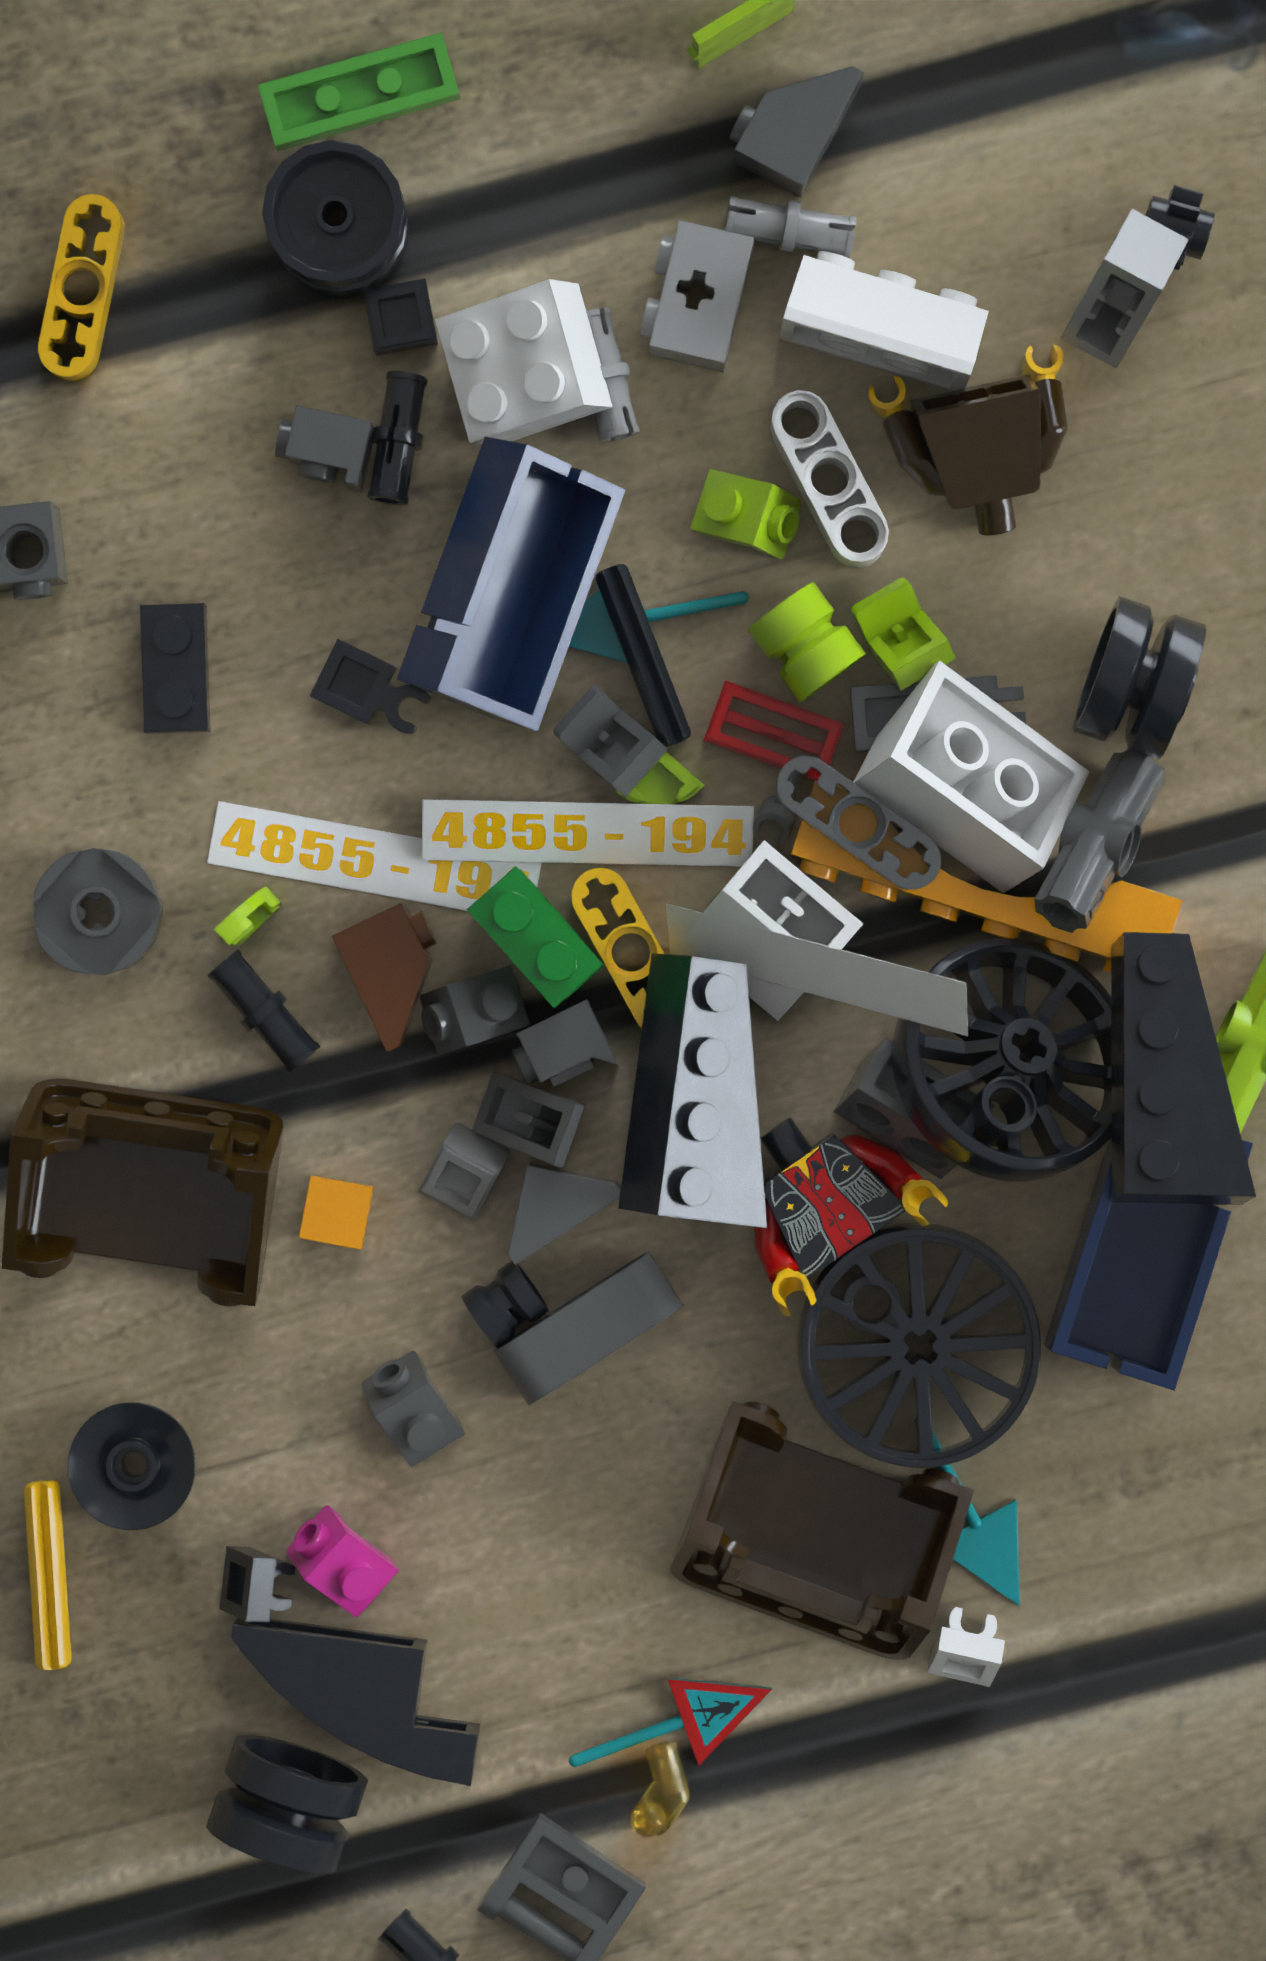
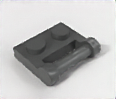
(572, 1879)

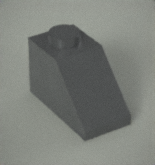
(794, 128)

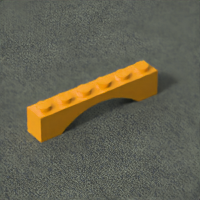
(1005, 916)

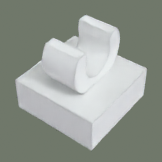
(966, 1654)

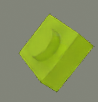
(747, 513)
(901, 633)

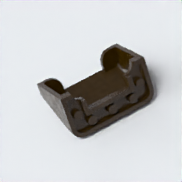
(142, 1184)
(820, 1537)

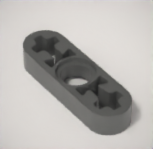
(906, 839)

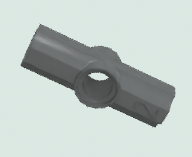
(1099, 840)

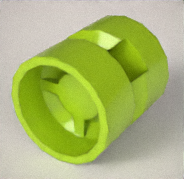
(806, 642)

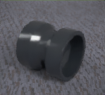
(505, 1303)

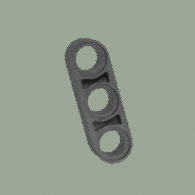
(588, 1328)

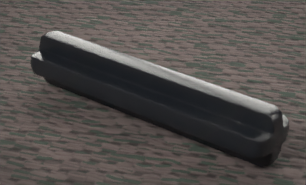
(643, 655)

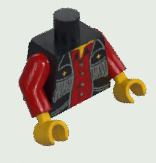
(828, 1203)

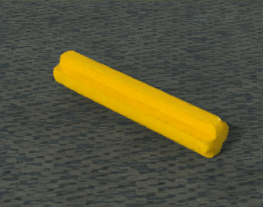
(47, 1574)

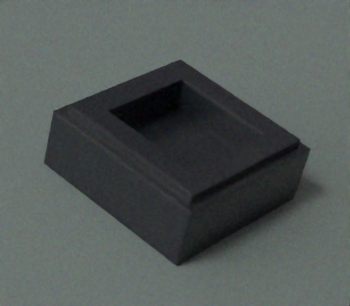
(400, 317)

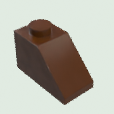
(388, 967)

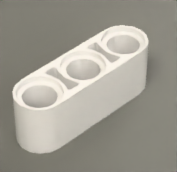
(823, 448)

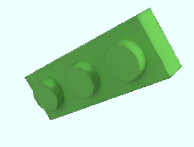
(359, 91)

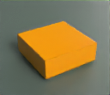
(336, 1212)

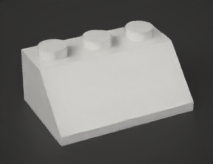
(884, 321)
(973, 778)

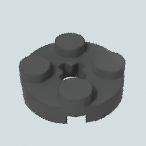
(60, 915)

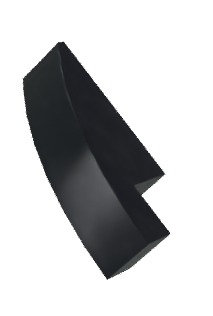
(362, 1693)

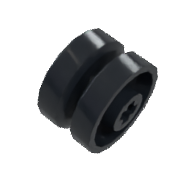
(319, 184)
(1149, 681)
(287, 1804)

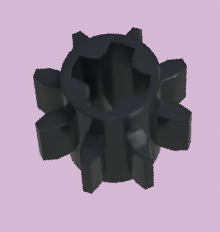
(1184, 217)

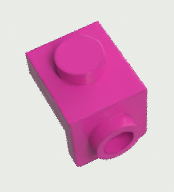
(340, 1561)

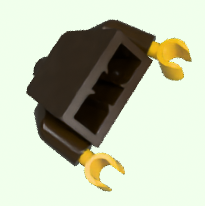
(981, 440)

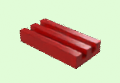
(723, 714)

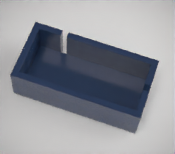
(511, 583)
(1136, 1282)

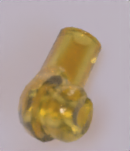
(666, 1794)

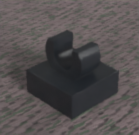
(250, 1582)

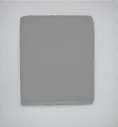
(465, 1170)

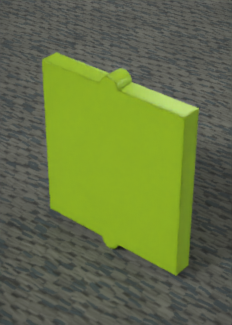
(736, 28)

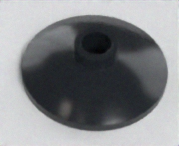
(105, 1485)

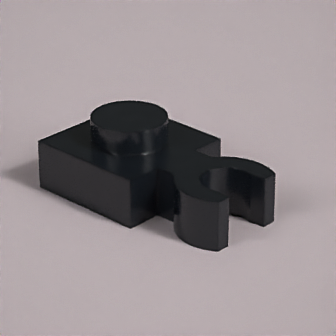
(360, 685)

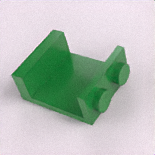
(535, 937)

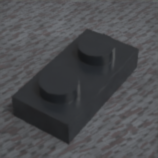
(175, 668)

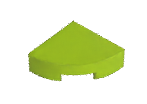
(665, 784)
(248, 917)

